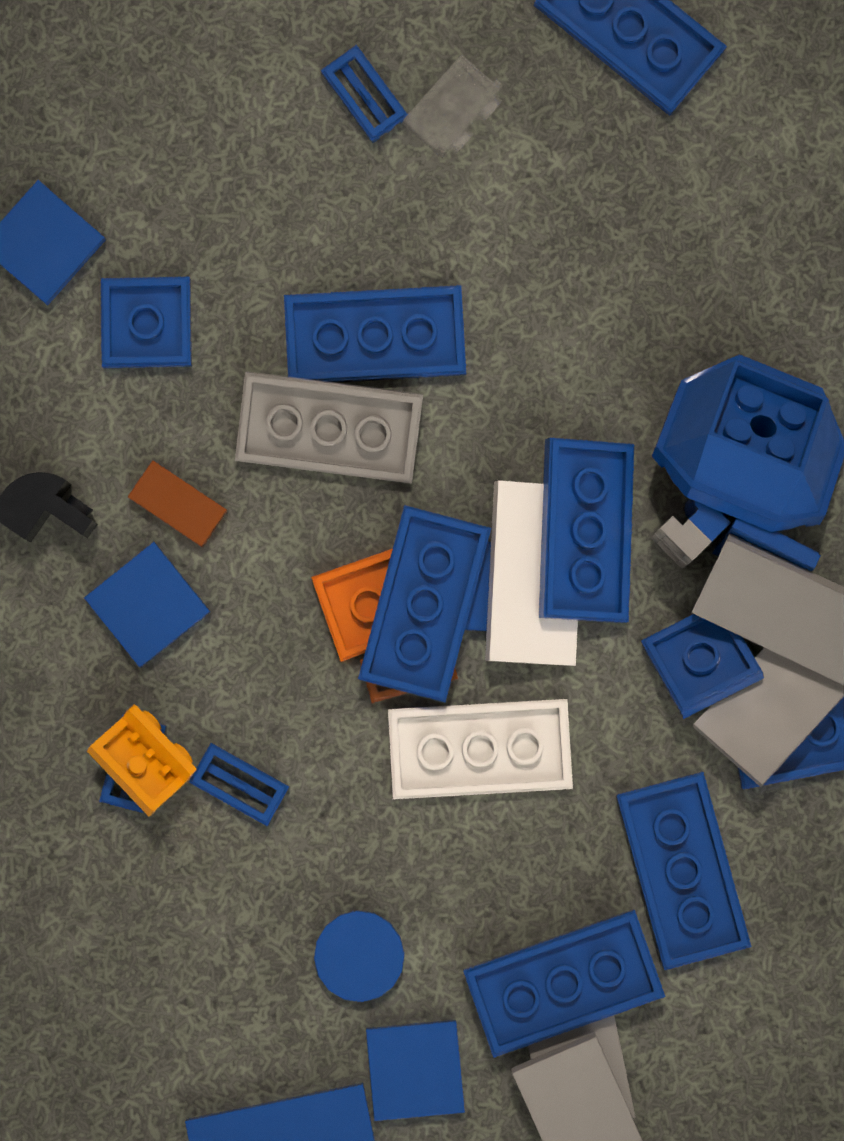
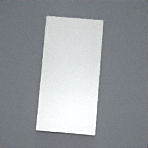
(514, 584)
(480, 749)

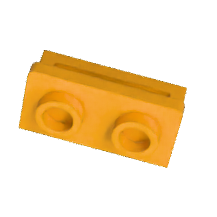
(143, 759)

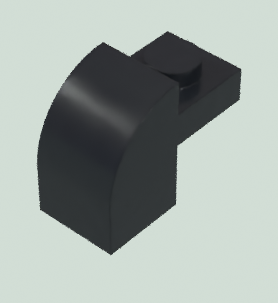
(36, 496)

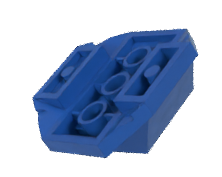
(753, 444)

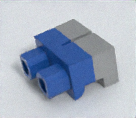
(689, 539)

